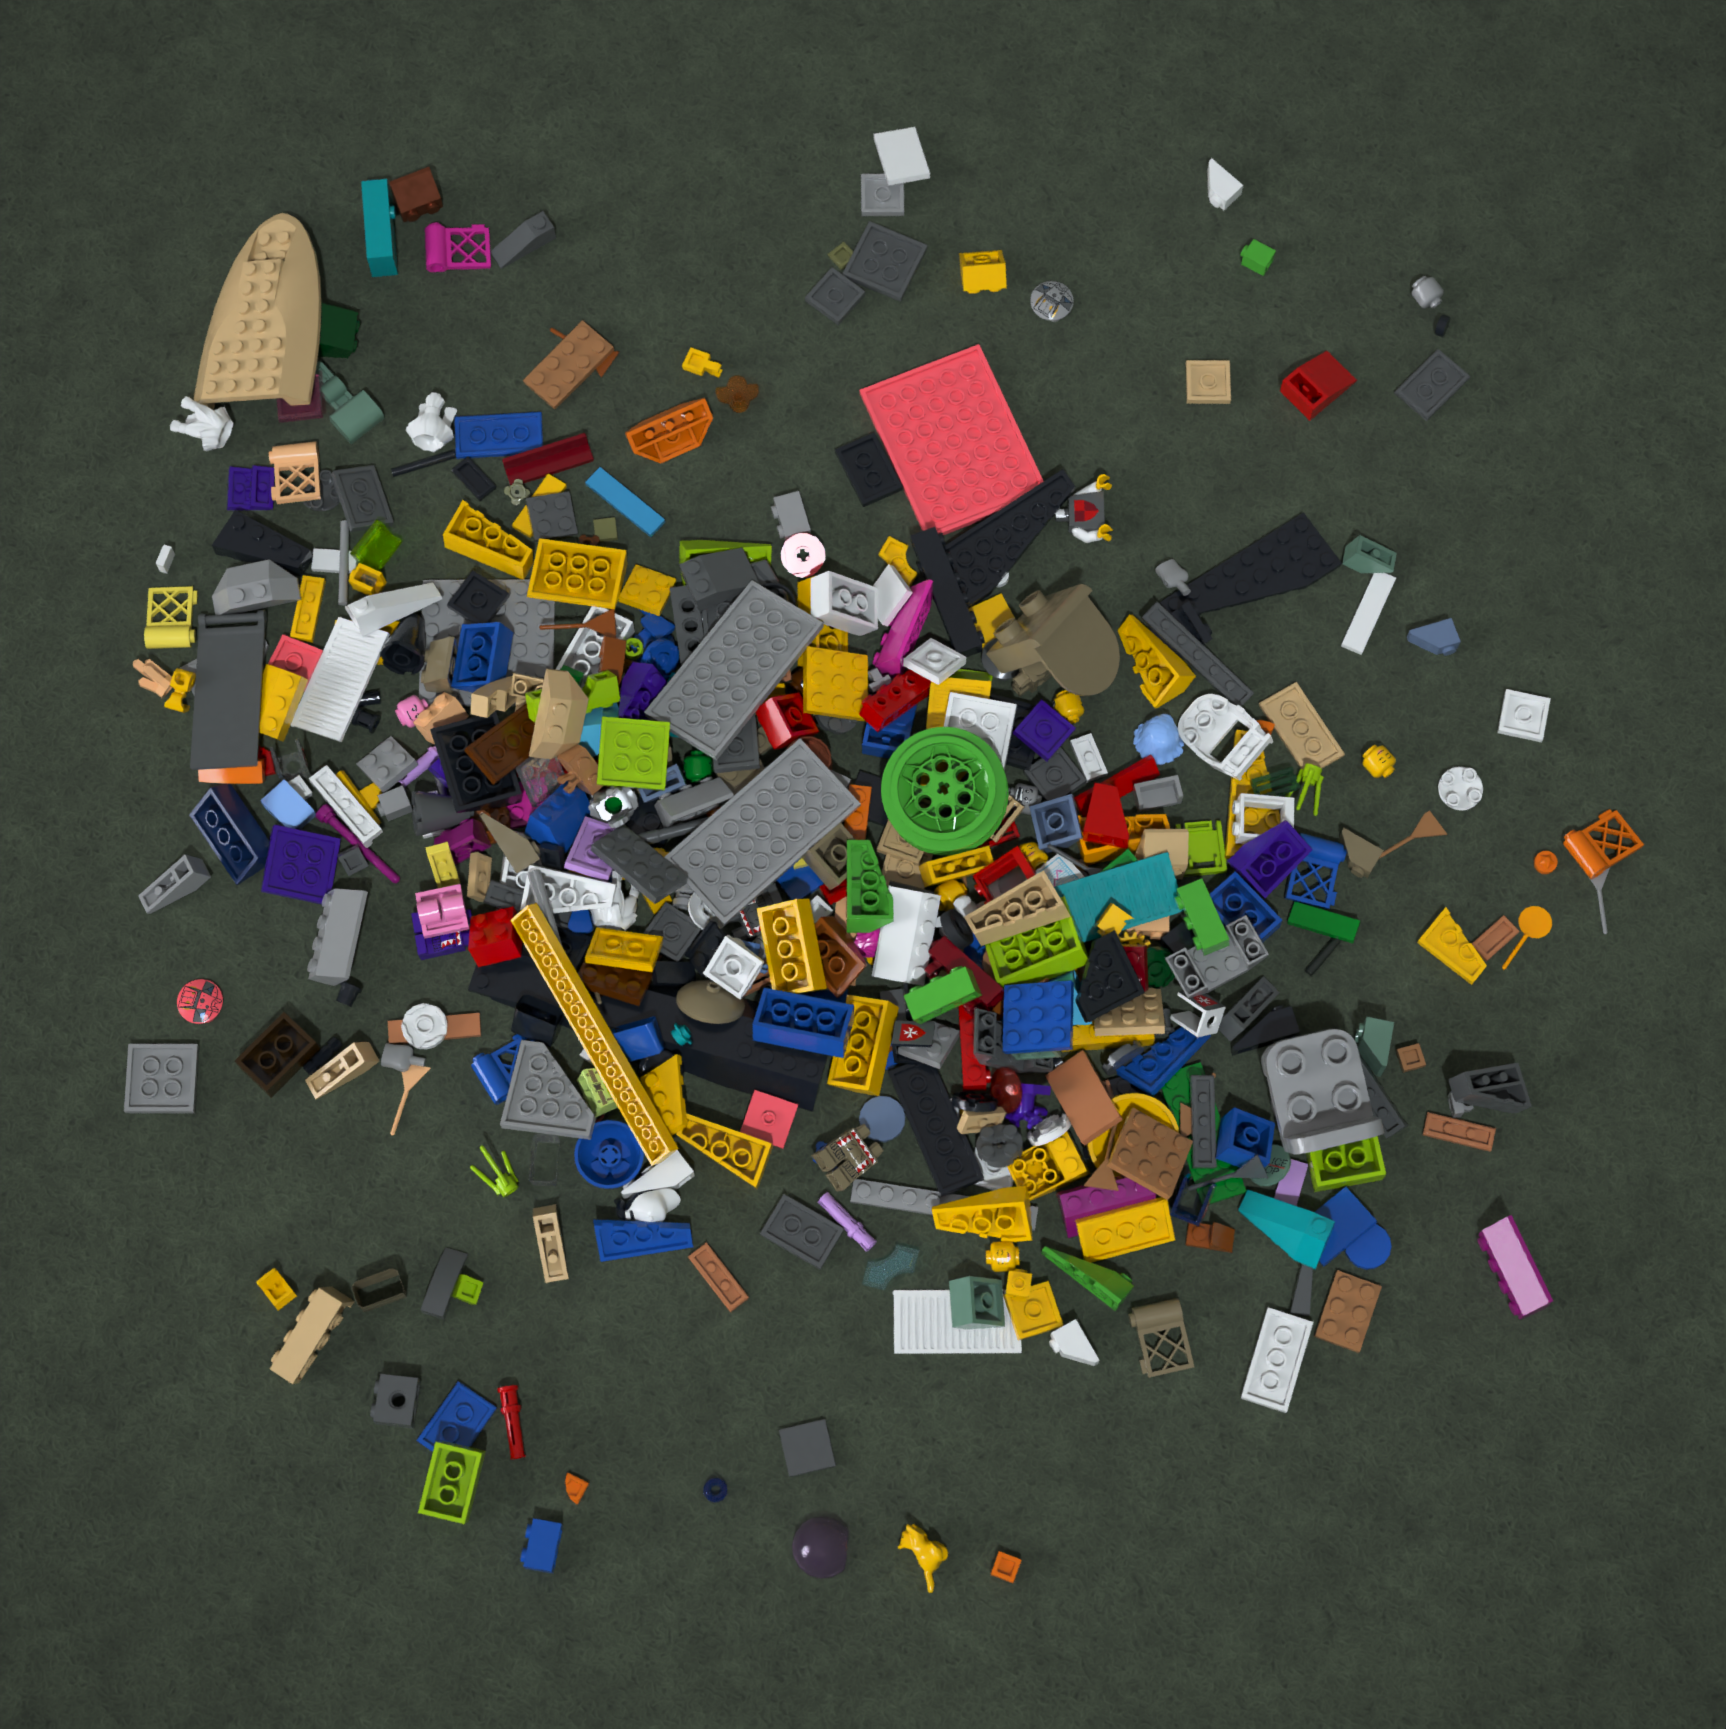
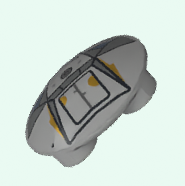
(1051, 301)

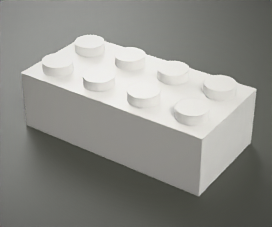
(586, 644)

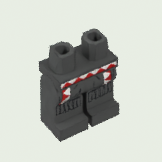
(749, 918)

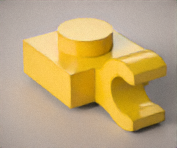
(699, 362)

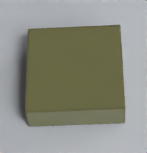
(841, 255)
(605, 529)

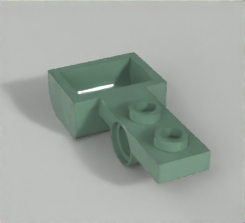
(352, 414)

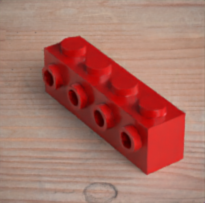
(894, 699)
(973, 1074)

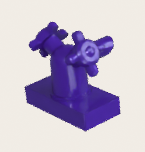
(1027, 1109)

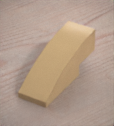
(492, 697)

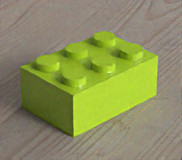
(1346, 1165)
(451, 1482)

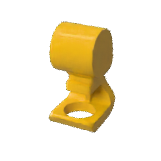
(182, 682)

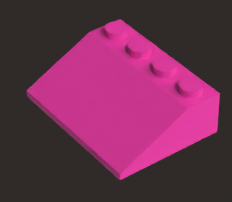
(904, 630)

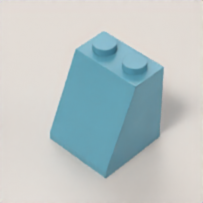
(592, 727)

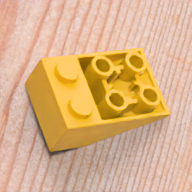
(1049, 1166)

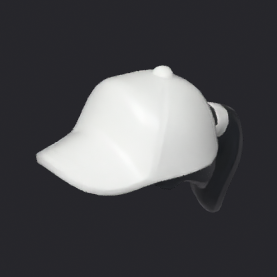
(648, 1206)

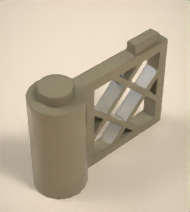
(1156, 1318)

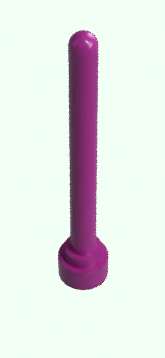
(327, 815)

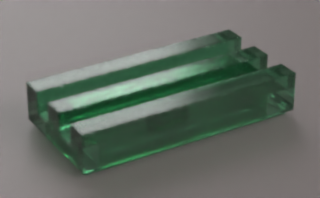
(1291, 778)

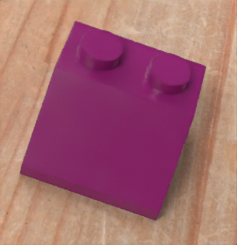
(465, 839)

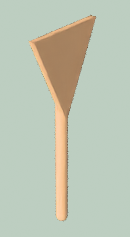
(410, 1078)

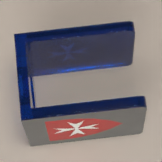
(1188, 1217)

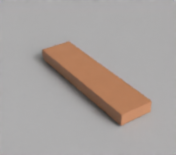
(458, 1027)

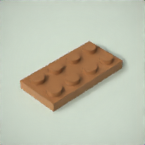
(568, 365)

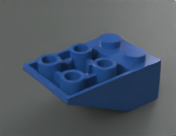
(889, 738)

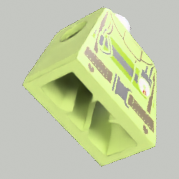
(595, 1092)

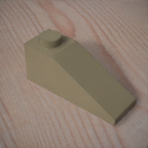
(514, 846)

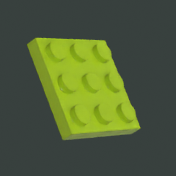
(633, 753)

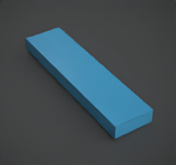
(625, 502)

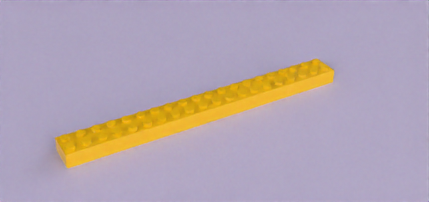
(594, 1034)

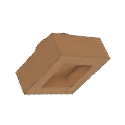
(1410, 1058)

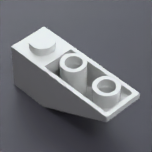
(668, 1174)

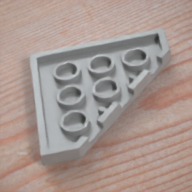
(544, 1098)

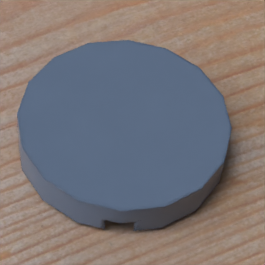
(883, 1118)

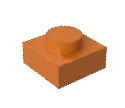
(1006, 1567)

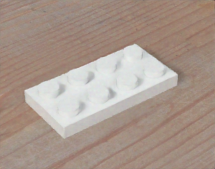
(1276, 1360)

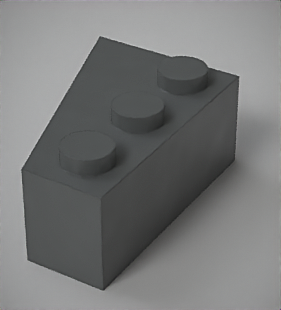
(1492, 1088)

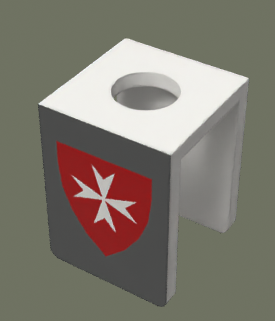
(1195, 1024)

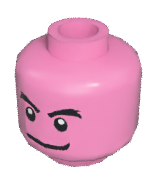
(409, 709)

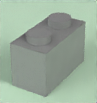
(791, 515)

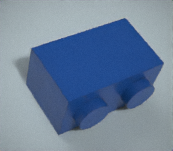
(542, 1545)

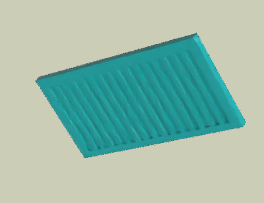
(1138, 888)

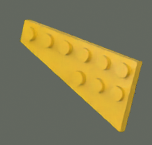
(1255, 819)

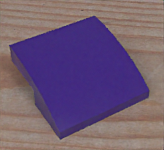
(246, 496)

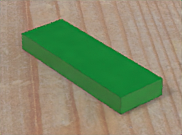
(1324, 922)

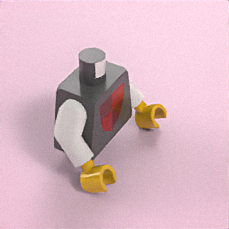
(1086, 512)

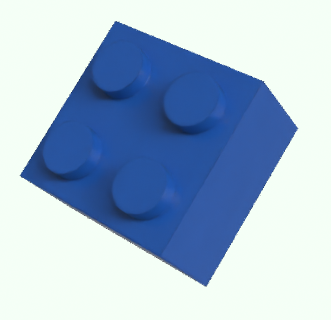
(1244, 1137)

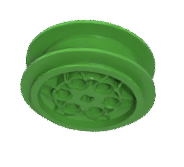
(969, 823)

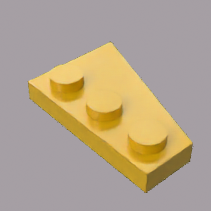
(665, 1092)

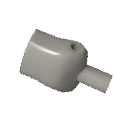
(1173, 576)
(400, 1057)

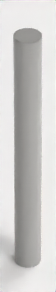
(343, 563)

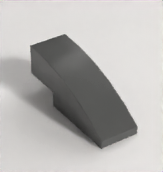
(443, 1283)

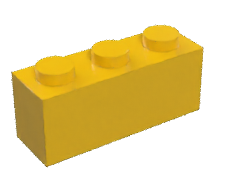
(955, 866)

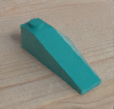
(1292, 1228)

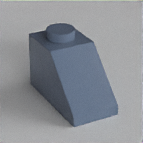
(1436, 637)
(674, 781)

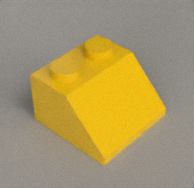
(983, 271)

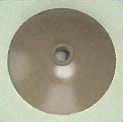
(709, 1002)

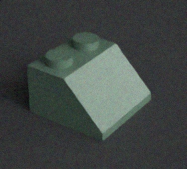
(1374, 1043)
(976, 1303)

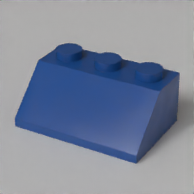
(481, 655)
(559, 818)

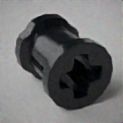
(366, 719)

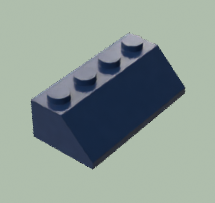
(231, 832)

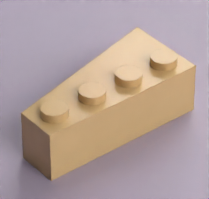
(1018, 910)
(309, 1333)

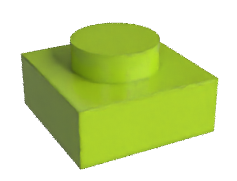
(467, 1289)

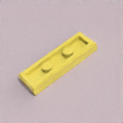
(442, 865)

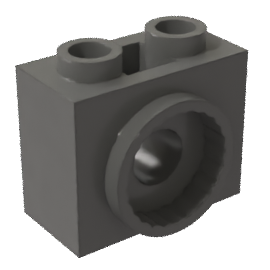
(387, 1390)

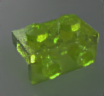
(376, 546)

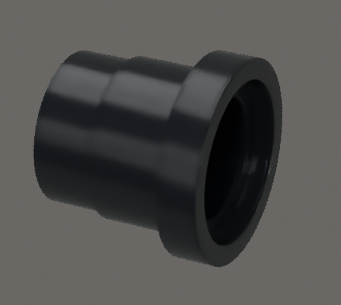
(348, 994)

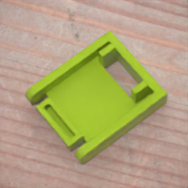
(1205, 846)

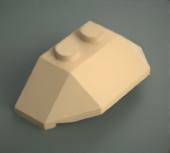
(558, 716)

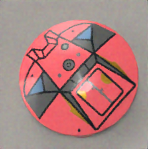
(200, 1001)

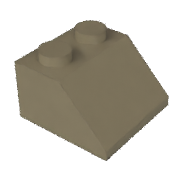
(440, 665)

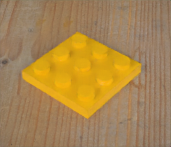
(834, 683)

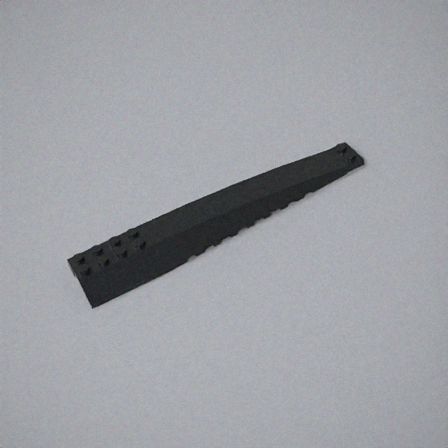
(718, 1051)

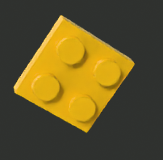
(647, 590)
(1034, 1313)

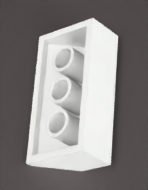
(906, 941)

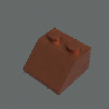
(416, 195)

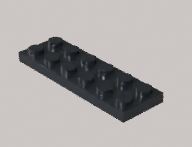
(935, 1127)

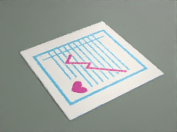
(1060, 870)

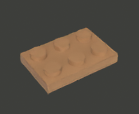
(1347, 1311)

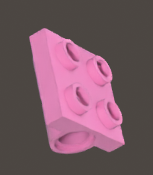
(442, 911)

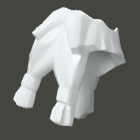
(207, 424)
(428, 429)
(622, 912)

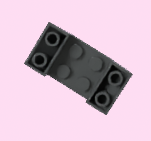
(989, 1047)

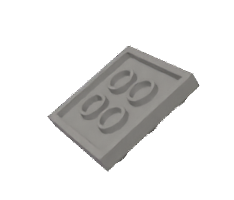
(161, 1078)

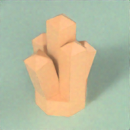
(158, 679)

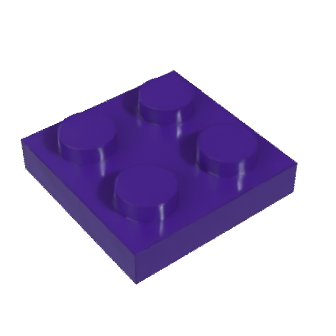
(1044, 730)

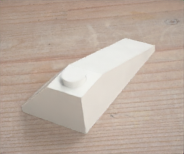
(387, 607)
(570, 891)

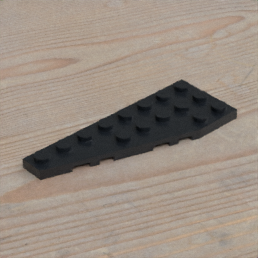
(995, 545)
(1274, 565)

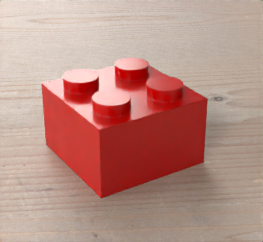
(784, 720)
(494, 937)

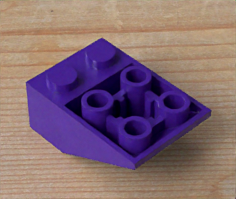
(639, 689)

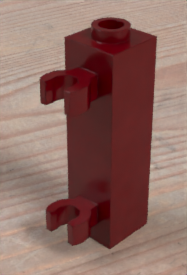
(947, 957)

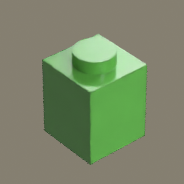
(1257, 257)

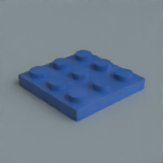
(1038, 1017)

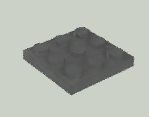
(885, 261)

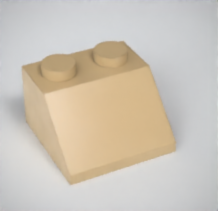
(1166, 840)

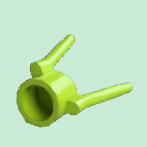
(1310, 775)
(505, 1183)

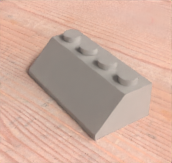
(337, 936)

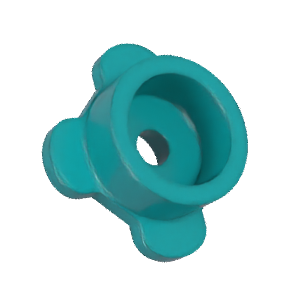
(681, 1034)

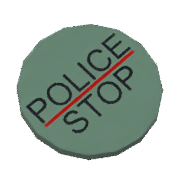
(1277, 1169)

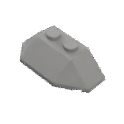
(254, 588)

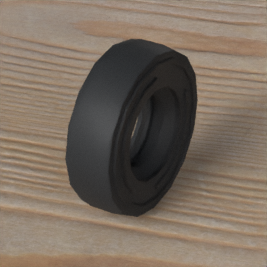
(956, 928)

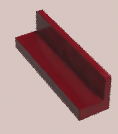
(548, 459)

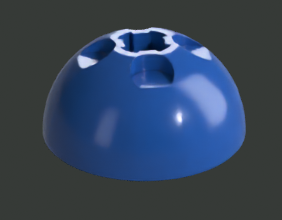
(609, 1142)

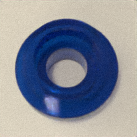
(715, 1482)

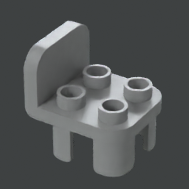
(1319, 1091)

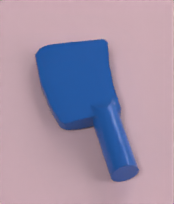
(656, 625)

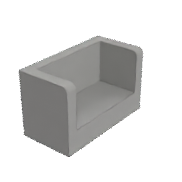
(1157, 793)

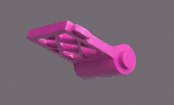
(439, 244)

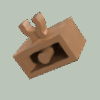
(581, 770)

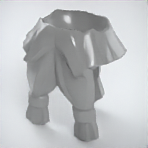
(598, 811)

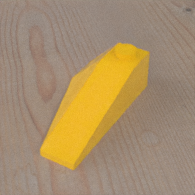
(1161, 669)
(996, 1213)

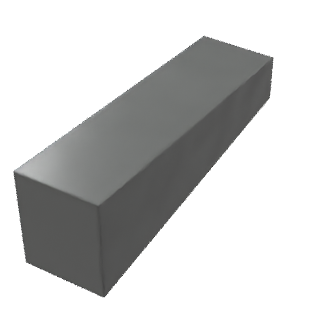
(1302, 1295)

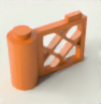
(1587, 850)

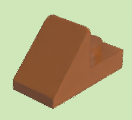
(1210, 1237)

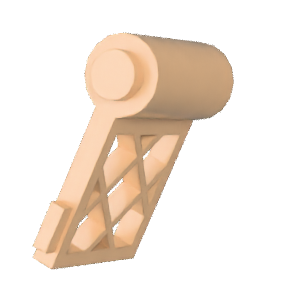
(295, 458)

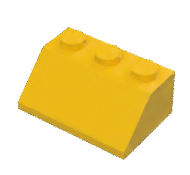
(279, 700)

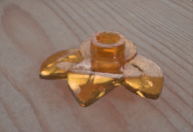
(737, 390)

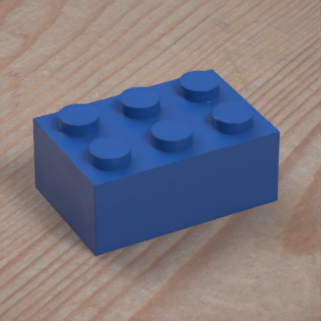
(1236, 899)

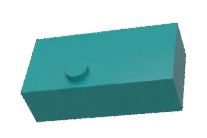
(379, 227)

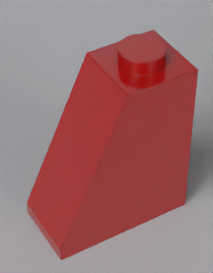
(1106, 818)

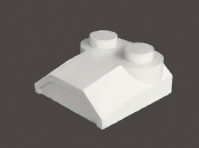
(734, 966)

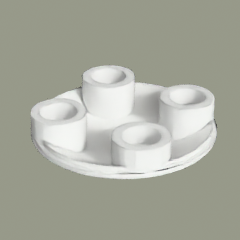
(1460, 788)

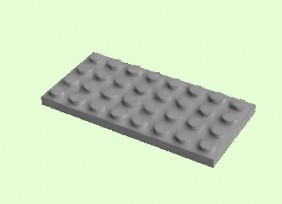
(734, 669)
(762, 831)

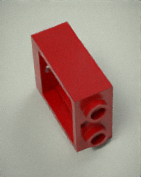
(999, 868)

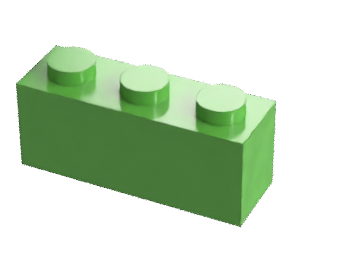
(1201, 917)
(942, 994)

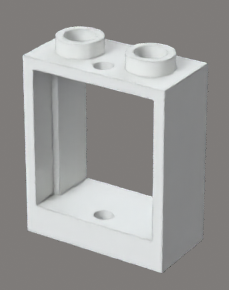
(1284, 804)

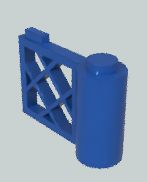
(1324, 854)
(493, 1072)

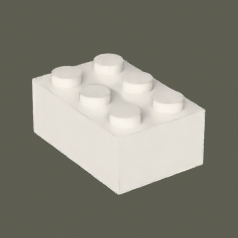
(844, 603)

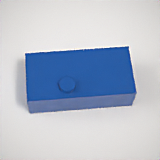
(803, 1022)

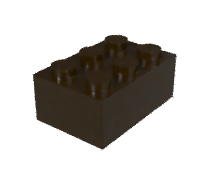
(277, 1054)

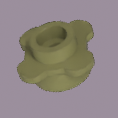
(523, 492)

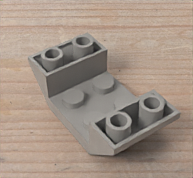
(1205, 973)

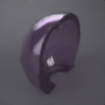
(821, 1547)

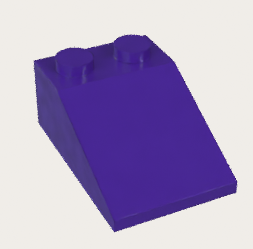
(1270, 858)

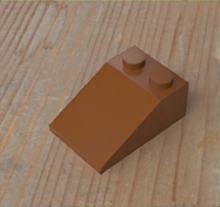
(838, 954)

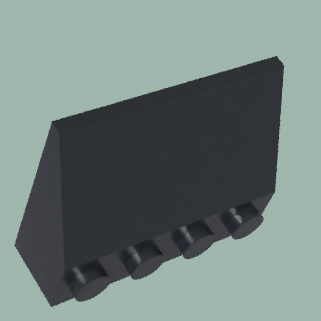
(465, 780)

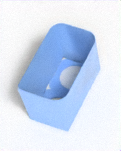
(288, 806)

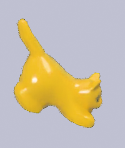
(928, 1553)

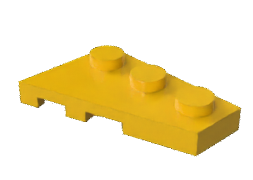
(1450, 946)

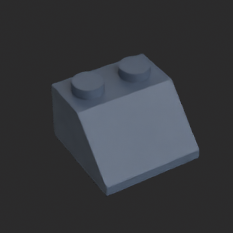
(1056, 823)

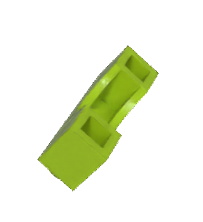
(599, 688)

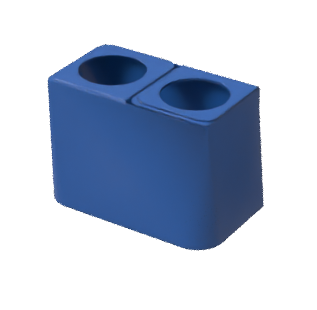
(640, 1038)

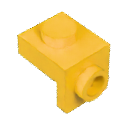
(1018, 1283)
(276, 1289)

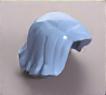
(1159, 738)

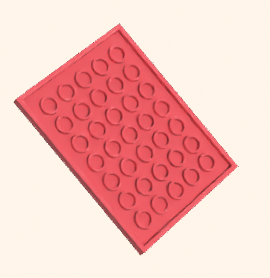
(952, 440)

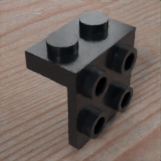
(1188, 616)

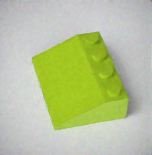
(1038, 953)

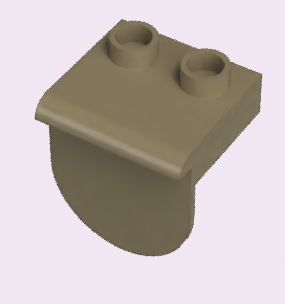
(1064, 635)

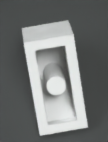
(1222, 186)
(1073, 1344)

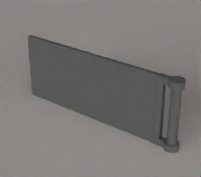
(228, 692)

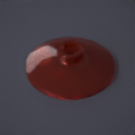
(1006, 1088)

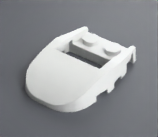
(1209, 722)

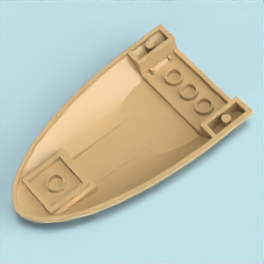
(265, 321)

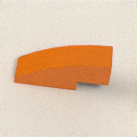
(238, 775)

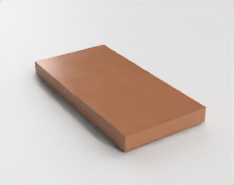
(1083, 1097)

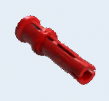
(511, 1411)

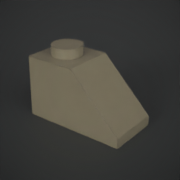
(1360, 854)

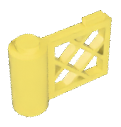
(173, 633)

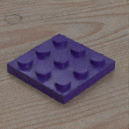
(300, 864)

